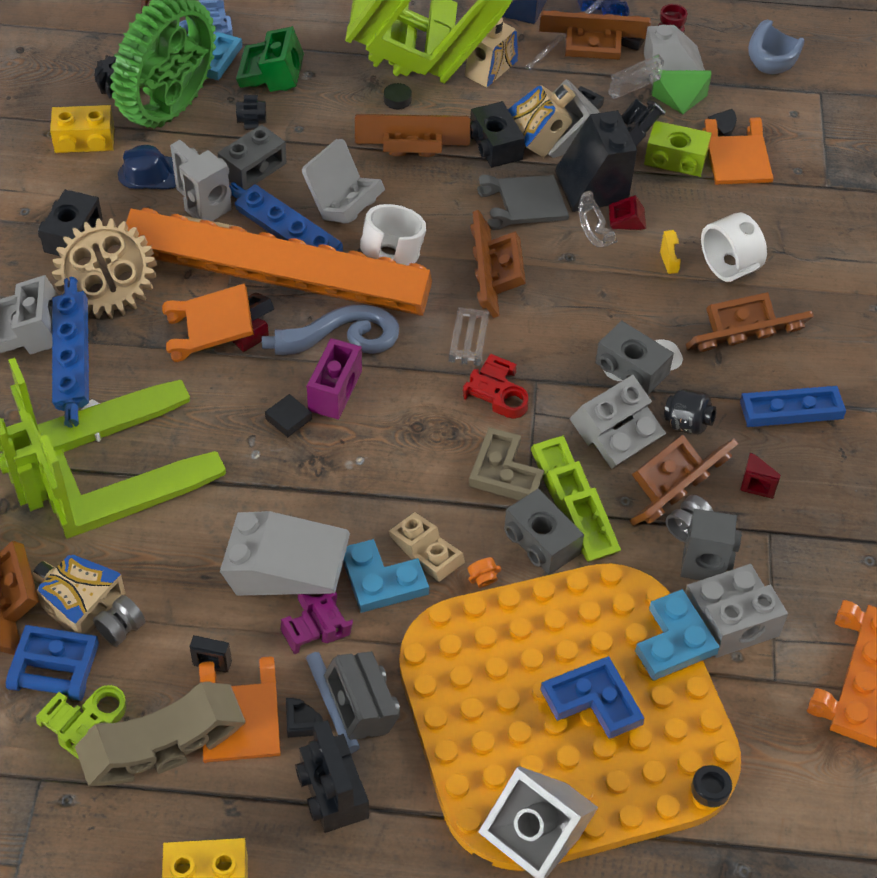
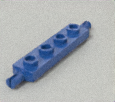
(279, 218)
(70, 351)

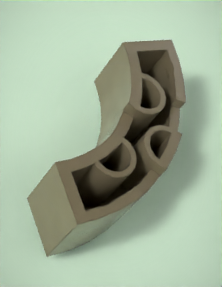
(161, 739)

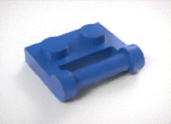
(53, 651)

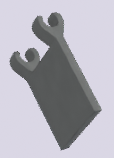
(525, 200)

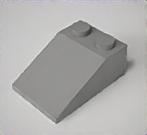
(283, 555)

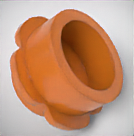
(483, 572)

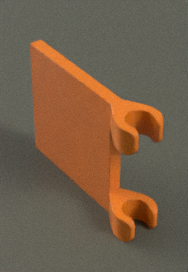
(739, 157)
(210, 320)
(259, 707)

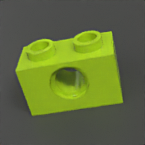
(677, 148)

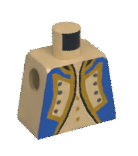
(493, 55)
(543, 117)
(77, 591)

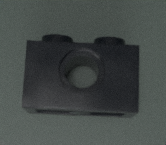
(496, 134)
(66, 214)

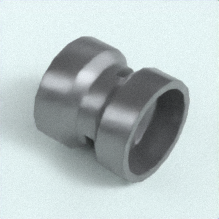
(679, 519)
(119, 620)

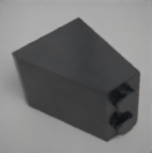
(599, 161)

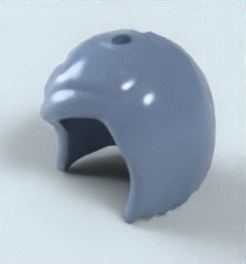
(773, 50)

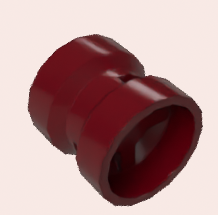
(673, 15)

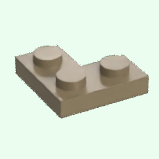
(498, 472)

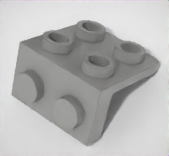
(337, 184)

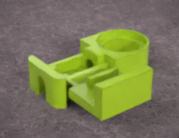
(73, 724)

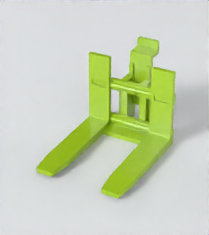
(391, 35)
(40, 471)

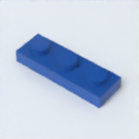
(792, 406)

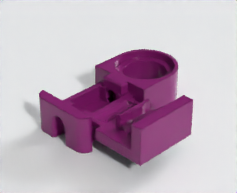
(318, 618)

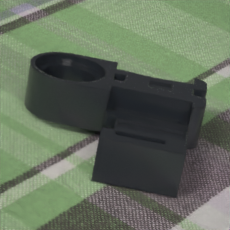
(640, 118)

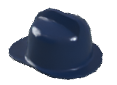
(146, 168)

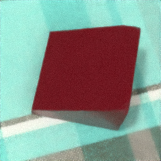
(627, 214)
(260, 329)
(759, 478)

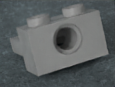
(202, 181)
(27, 316)
(618, 404)
(738, 608)

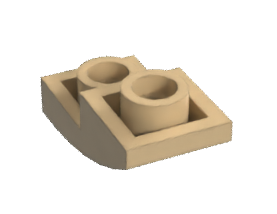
(422, 541)

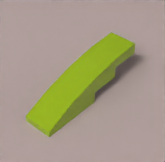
(575, 497)

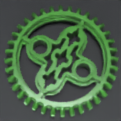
(163, 61)

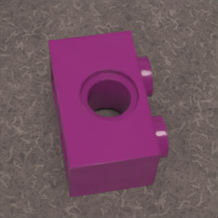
(334, 378)

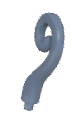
(301, 339)

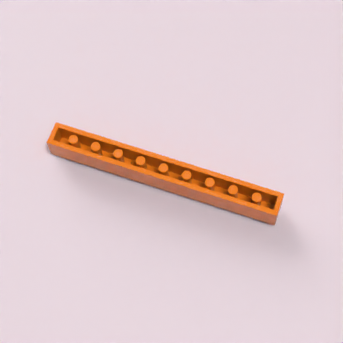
(284, 262)

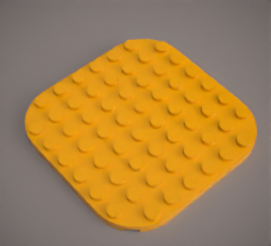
(479, 709)

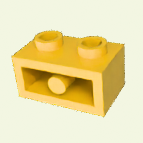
(82, 128)
(205, 859)

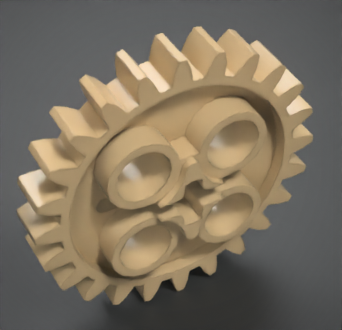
(131, 257)

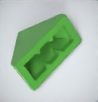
(682, 88)

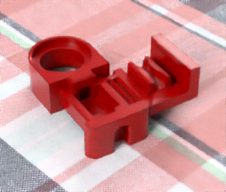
(492, 380)

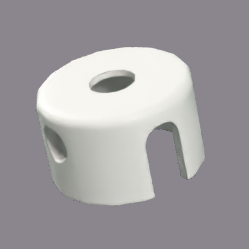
(396, 228)
(729, 238)

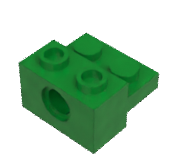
(272, 62)

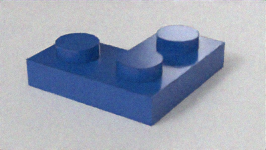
(597, 688)

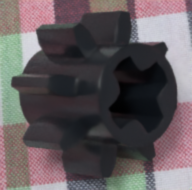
(251, 112)

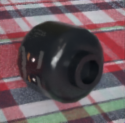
(689, 411)

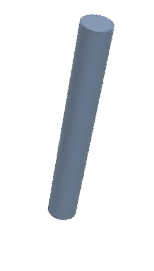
(318, 670)

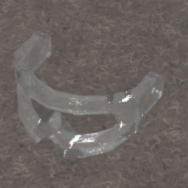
(587, 203)

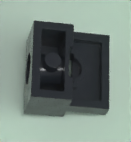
(332, 780)

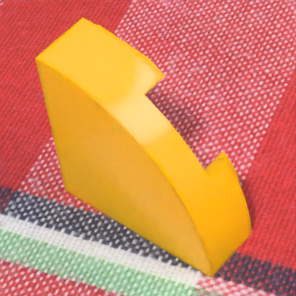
(668, 253)

